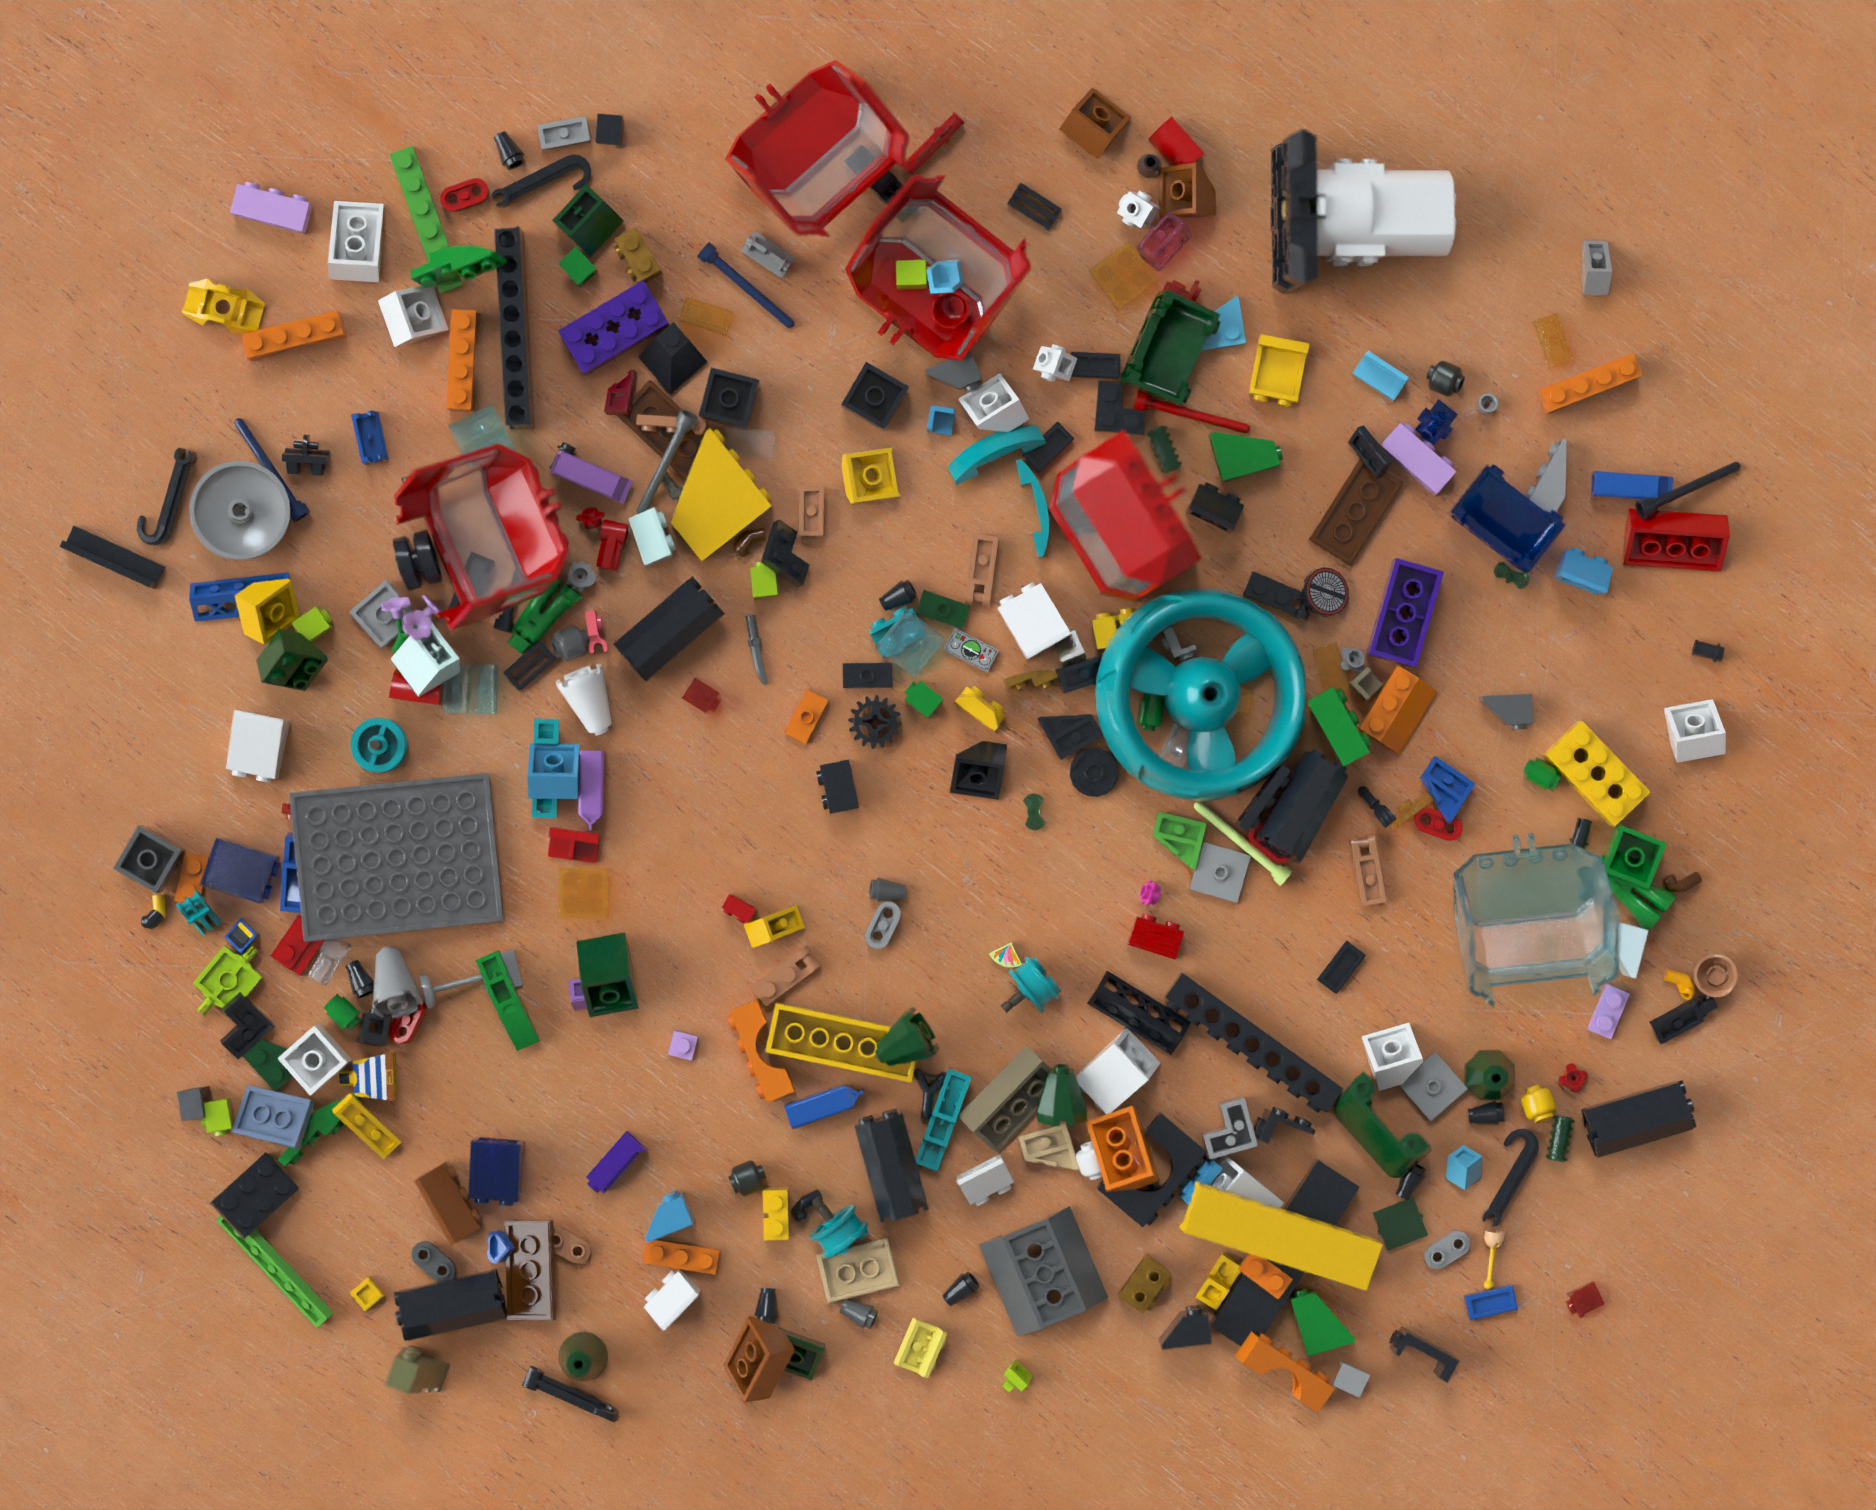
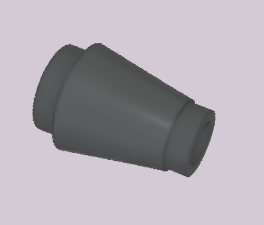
(886, 890)
(859, 1313)

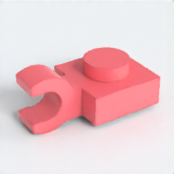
(594, 624)

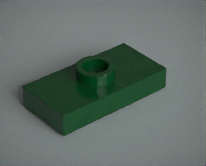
(943, 609)

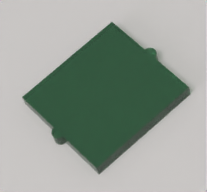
(1400, 1223)

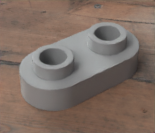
(883, 925)
(1446, 1247)

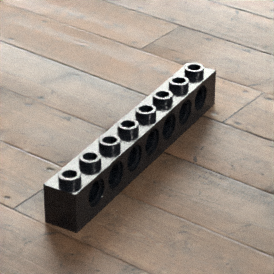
(1328, 1089)

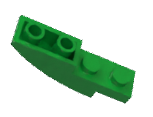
(461, 260)
(507, 1000)
(321, 1120)

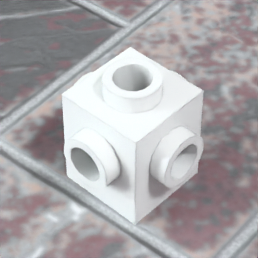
(1138, 209)
(1054, 363)

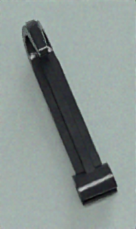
(544, 176)
(171, 500)
(1514, 1176)
(536, 1380)

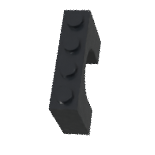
(1184, 1155)

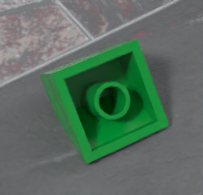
(1633, 856)

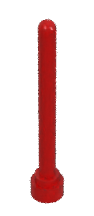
(1145, 401)

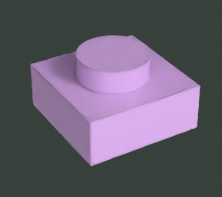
(683, 1045)

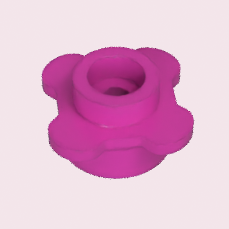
(1150, 893)

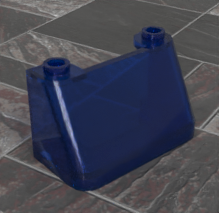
(1506, 519)

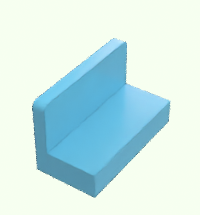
(1380, 375)

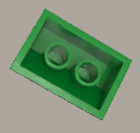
(1340, 725)

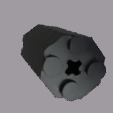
(668, 629)
(1303, 805)
(1638, 1118)
(891, 1165)
(450, 1305)

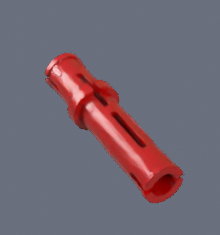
(954, 123)

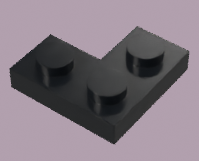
(1111, 416)
(779, 554)
(250, 1026)

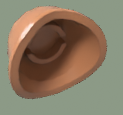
(1715, 975)

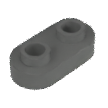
(434, 1260)

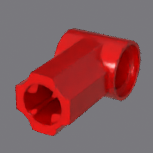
(612, 539)

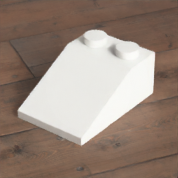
(356, 241)

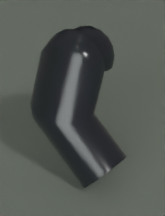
(803, 1203)

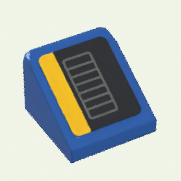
(241, 935)

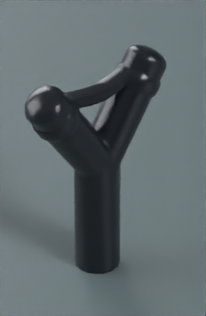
(928, 1090)

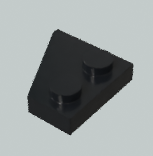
(1070, 732)

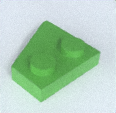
(1180, 836)

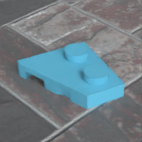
(1230, 329)

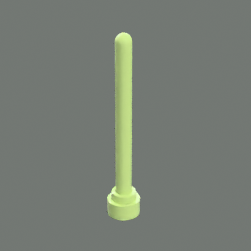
(1279, 872)

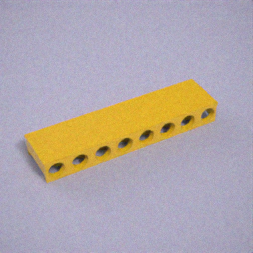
(1281, 1236)

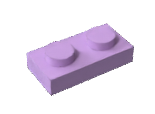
(1608, 1011)

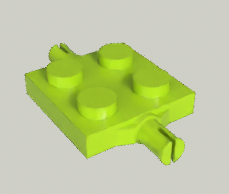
(226, 977)

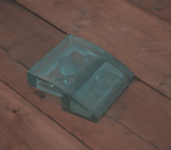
(480, 431)
(472, 690)

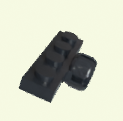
(1080, 673)

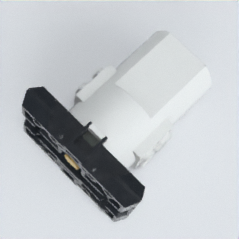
(1351, 212)

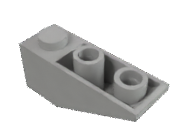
(1551, 485)

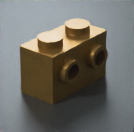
(638, 255)
(1145, 1284)

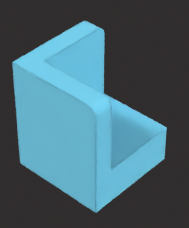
(945, 276)
(1464, 1167)

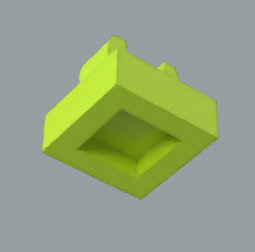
(1016, 1376)

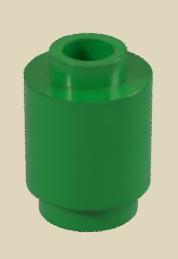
(1150, 712)
(1541, 774)
(342, 1012)

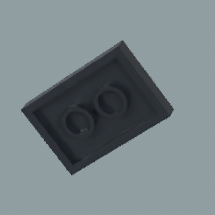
(1263, 798)
(254, 1195)

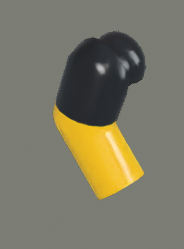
(157, 914)

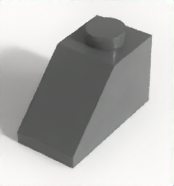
(957, 373)
(1511, 709)

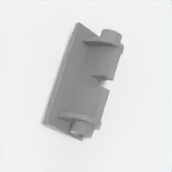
(768, 254)

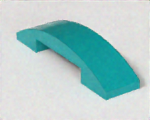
(993, 447)
(1027, 477)
(545, 732)

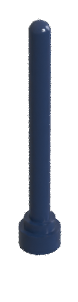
(710, 255)
(297, 509)

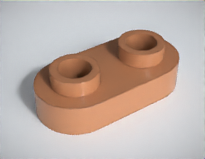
(568, 1242)

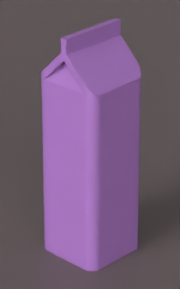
(591, 476)
(591, 785)

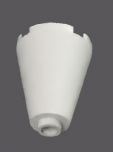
(588, 697)

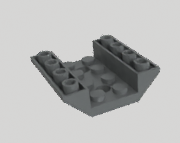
(1060, 1266)

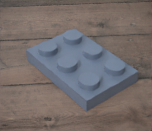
(273, 1117)

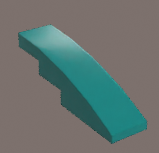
(942, 1120)

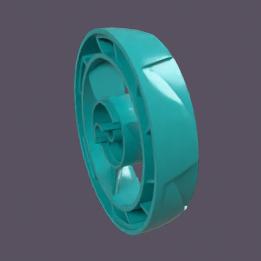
(1209, 749)

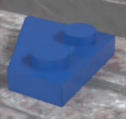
(1446, 787)

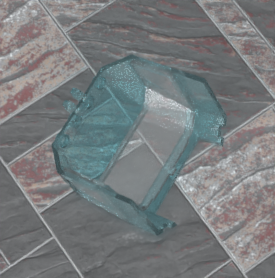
(1535, 917)

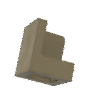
(1070, 649)
(1365, 684)

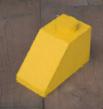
(774, 926)

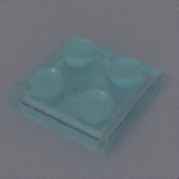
(910, 643)

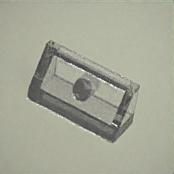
(751, 442)
(1175, 746)

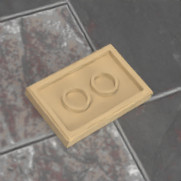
(859, 1271)

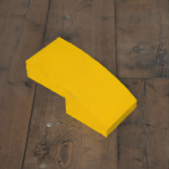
(1219, 1281)

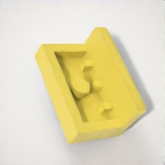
(920, 1347)

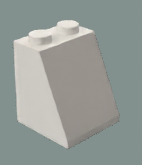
(1033, 620)
(257, 745)
(1117, 1071)
(1239, 1181)

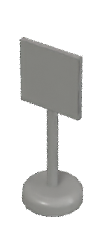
(428, 991)

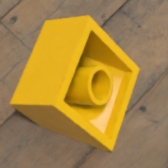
(266, 608)

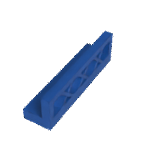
(222, 591)

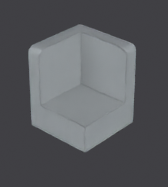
(1351, 1378)

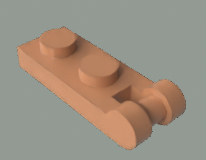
(651, 423)
(981, 568)
(1368, 871)
(785, 976)

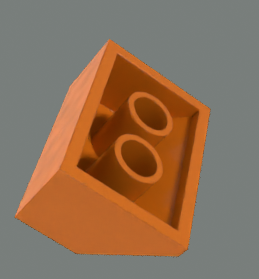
(1397, 709)
(1122, 1150)

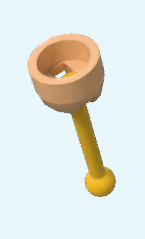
(1493, 1239)

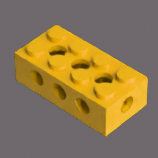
(1579, 776)

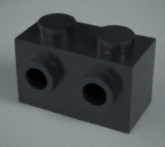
(838, 786)

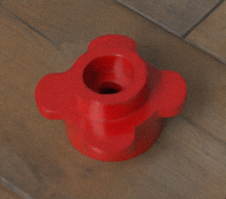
(590, 518)
(1576, 1084)

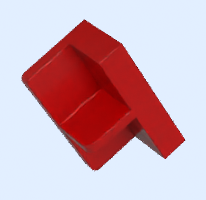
(573, 845)

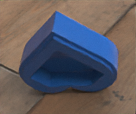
(499, 1247)

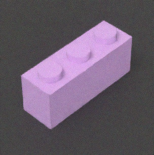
(271, 207)
(1418, 458)

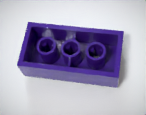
(614, 311)
(1419, 605)

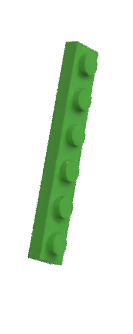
(422, 208)
(281, 1274)

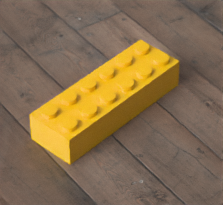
(831, 1041)

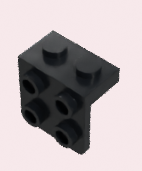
(1265, 1126)

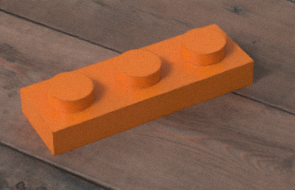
(681, 1256)

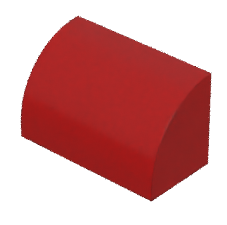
(1175, 144)
(402, 690)

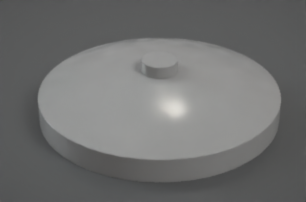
(239, 510)

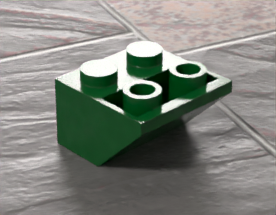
(588, 220)
(290, 661)

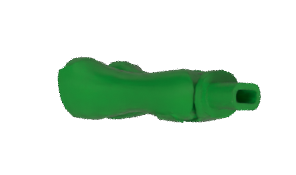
(533, 623)
(1642, 912)

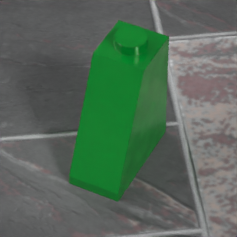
(1242, 455)
(1317, 1323)

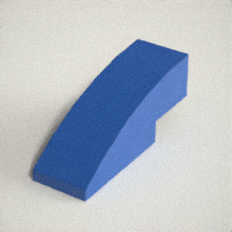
(289, 882)

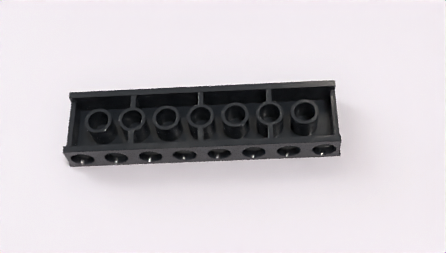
(514, 329)
(1248, 1306)

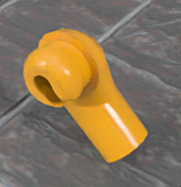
(1683, 983)

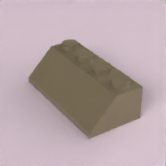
(1007, 1100)

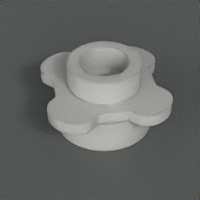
(1357, 656)

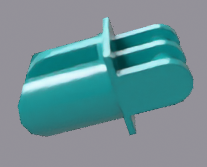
(196, 909)

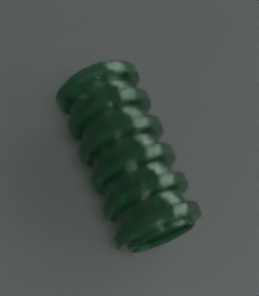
(1164, 449)
(1560, 1138)

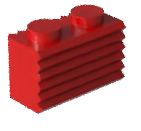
(1156, 937)

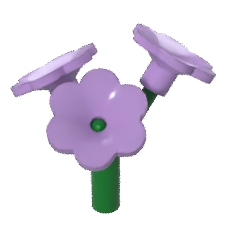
(416, 623)

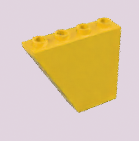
(716, 497)

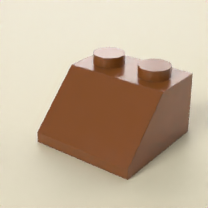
(1094, 123)

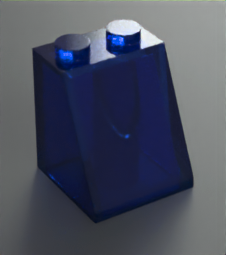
(240, 870)
(496, 1170)

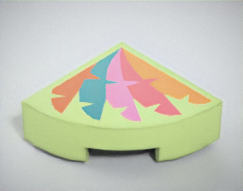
(1006, 956)

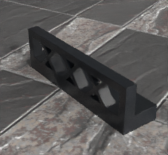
(113, 557)
(1137, 1016)

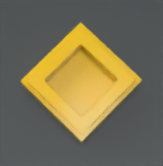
(367, 1294)

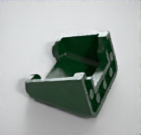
(1169, 347)
(1392, 1155)

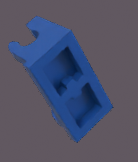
(370, 437)

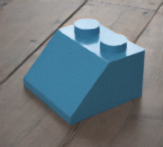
(1583, 572)
(553, 771)
(670, 1216)

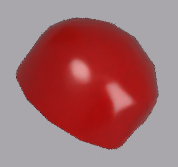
(951, 309)

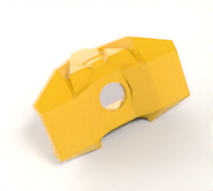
(244, 310)

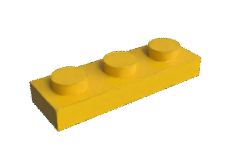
(366, 1126)

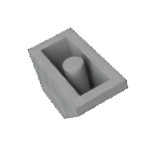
(1596, 268)

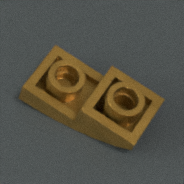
(1039, 678)

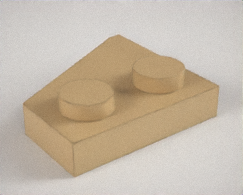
(1049, 1147)

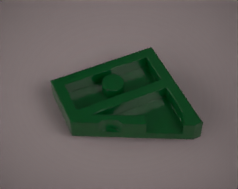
(265, 1061)

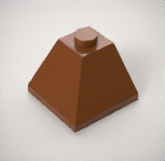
(1186, 192)

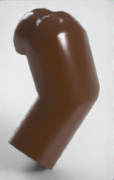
(745, 540)
(1681, 885)

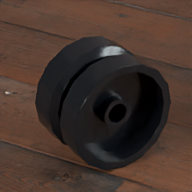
(413, 561)

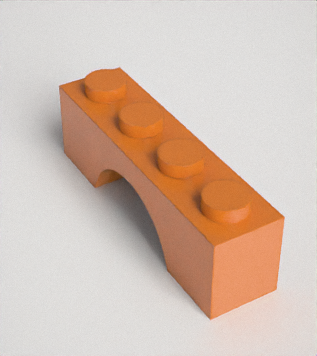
(293, 334)
(461, 360)
(1589, 383)
(773, 1080)
(1262, 1357)

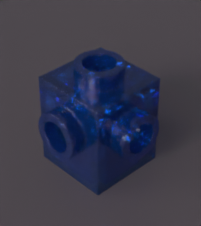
(1436, 422)

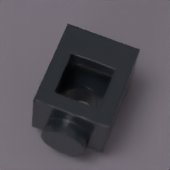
(379, 1036)

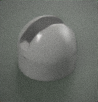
(1482, 401)

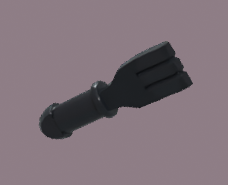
(1381, 812)

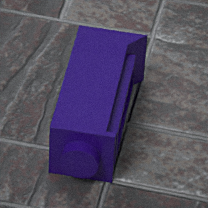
(614, 1162)

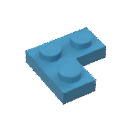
(1205, 1174)

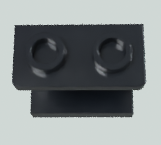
(1446, 1361)

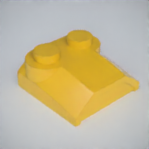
(869, 475)
(973, 702)

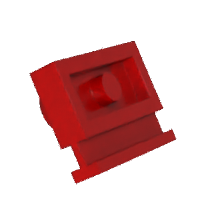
(293, 951)

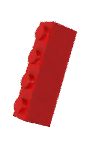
(1676, 540)

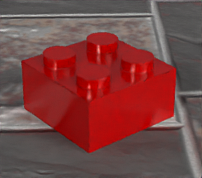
(738, 908)

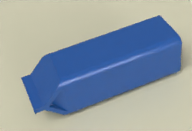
(1629, 485)
(821, 1105)

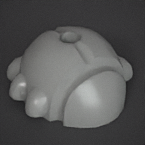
(583, 570)

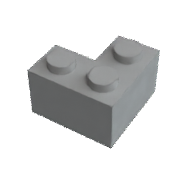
(1236, 1134)

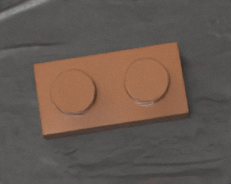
(811, 510)

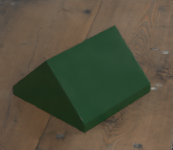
(806, 1355)

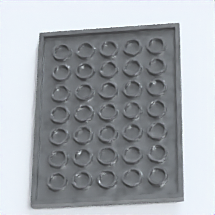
(396, 857)

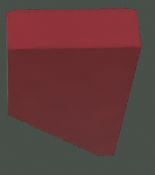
(620, 395)

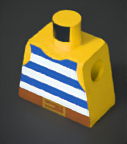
(373, 1077)

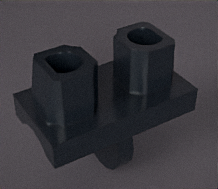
(304, 452)

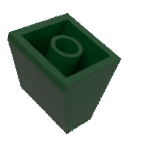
(606, 974)

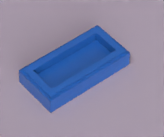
(1490, 1302)

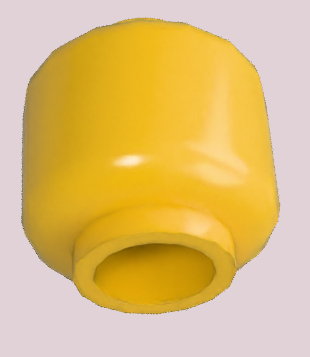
(1538, 1104)

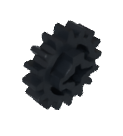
(875, 710)

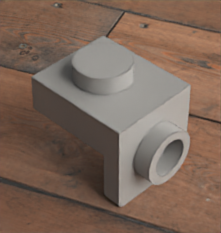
(1171, 642)

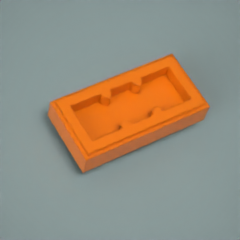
(806, 716)

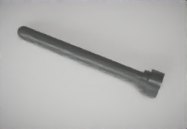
(685, 421)

